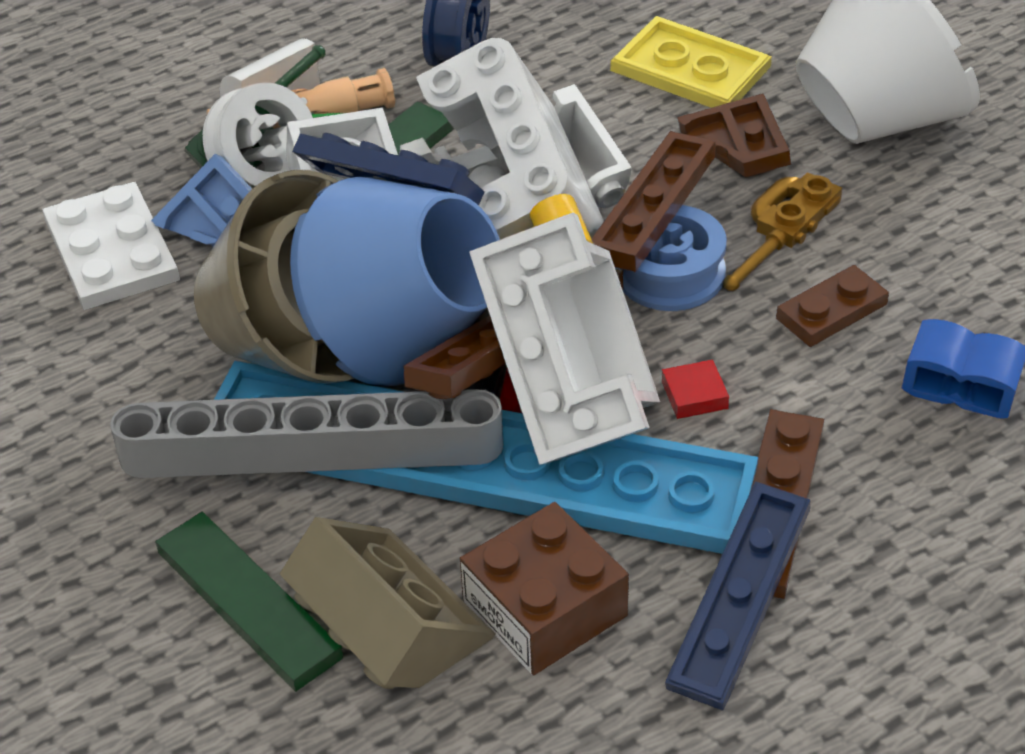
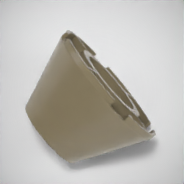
(247, 286)

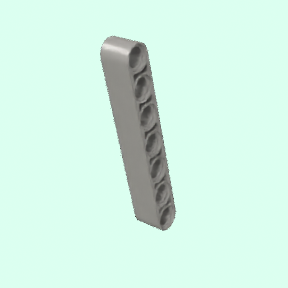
(307, 433)

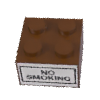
(544, 587)

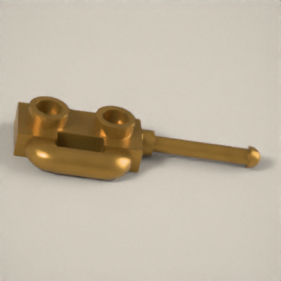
(787, 220)

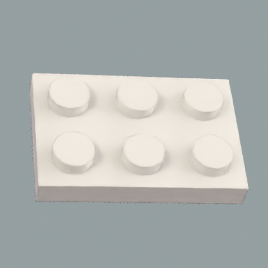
(110, 245)

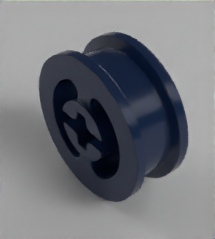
(453, 27)

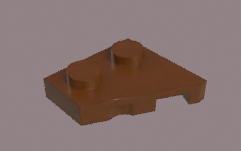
(743, 135)

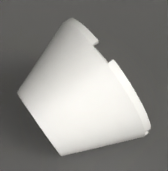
(885, 68)

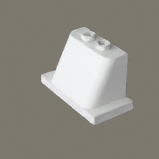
(565, 337)

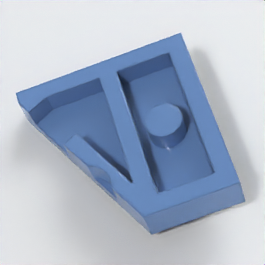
(205, 202)

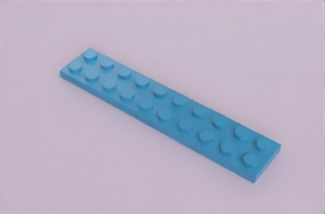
(620, 487)

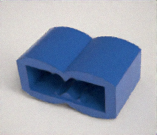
(964, 368)

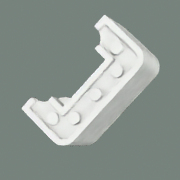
(500, 105)

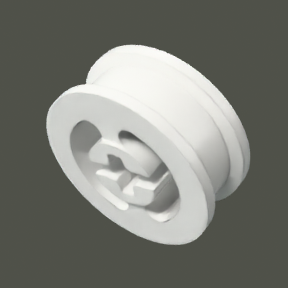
(236, 125)

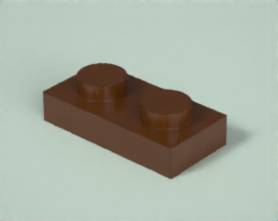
(832, 305)

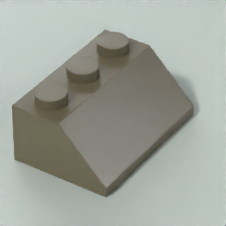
(382, 602)

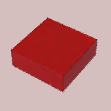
(695, 389)

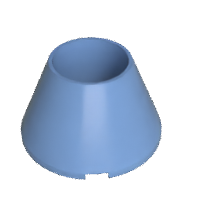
(387, 272)

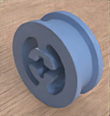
(682, 266)

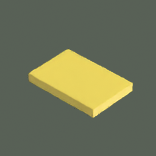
(690, 63)

